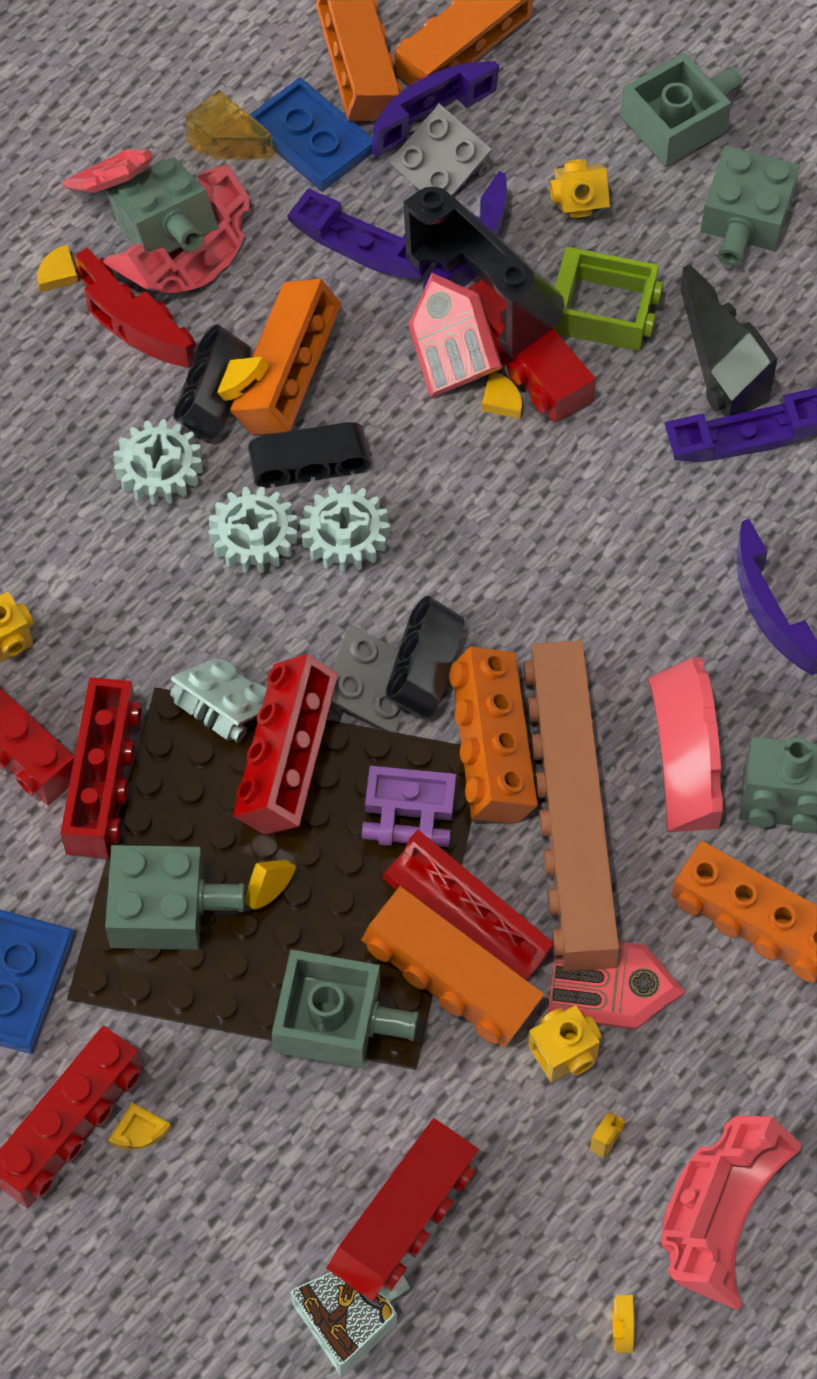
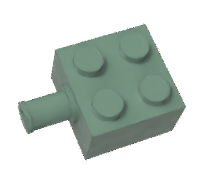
(679, 107)
(748, 202)
(163, 208)
(780, 784)
(160, 897)
(333, 1009)

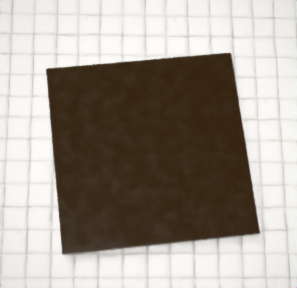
(186, 797)

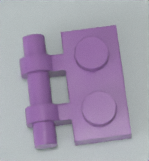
(412, 795)

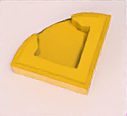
(56, 270)
(240, 374)
(501, 397)
(268, 882)
(138, 1129)
(607, 1134)
(623, 1313)

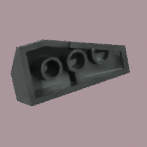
(732, 356)

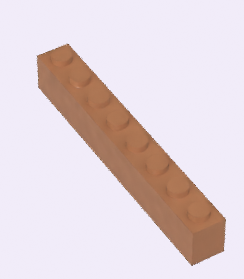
(573, 807)

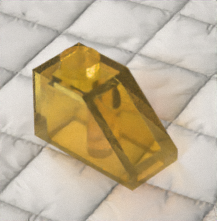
(227, 131)

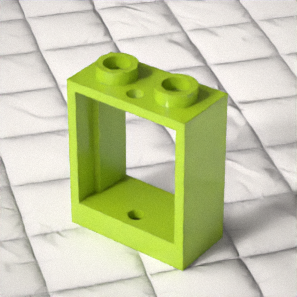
(612, 272)

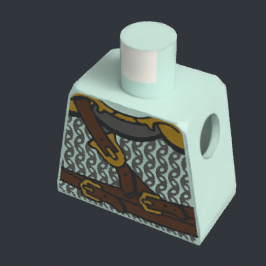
(345, 1319)

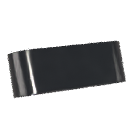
(199, 403)
(309, 453)
(425, 657)

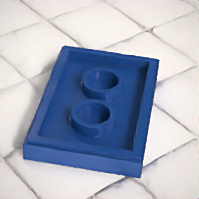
(313, 134)
(30, 970)

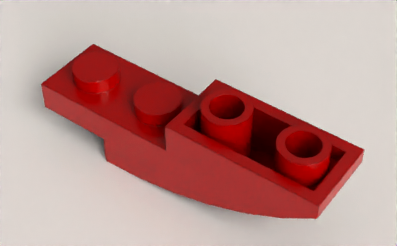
(133, 319)

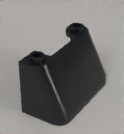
(449, 233)

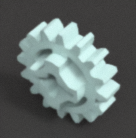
(173, 469)
(365, 530)
(235, 540)

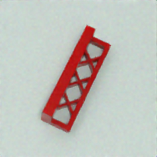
(468, 905)

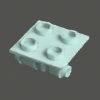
(220, 695)

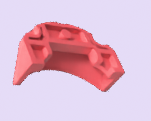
(190, 270)
(688, 746)
(714, 1201)

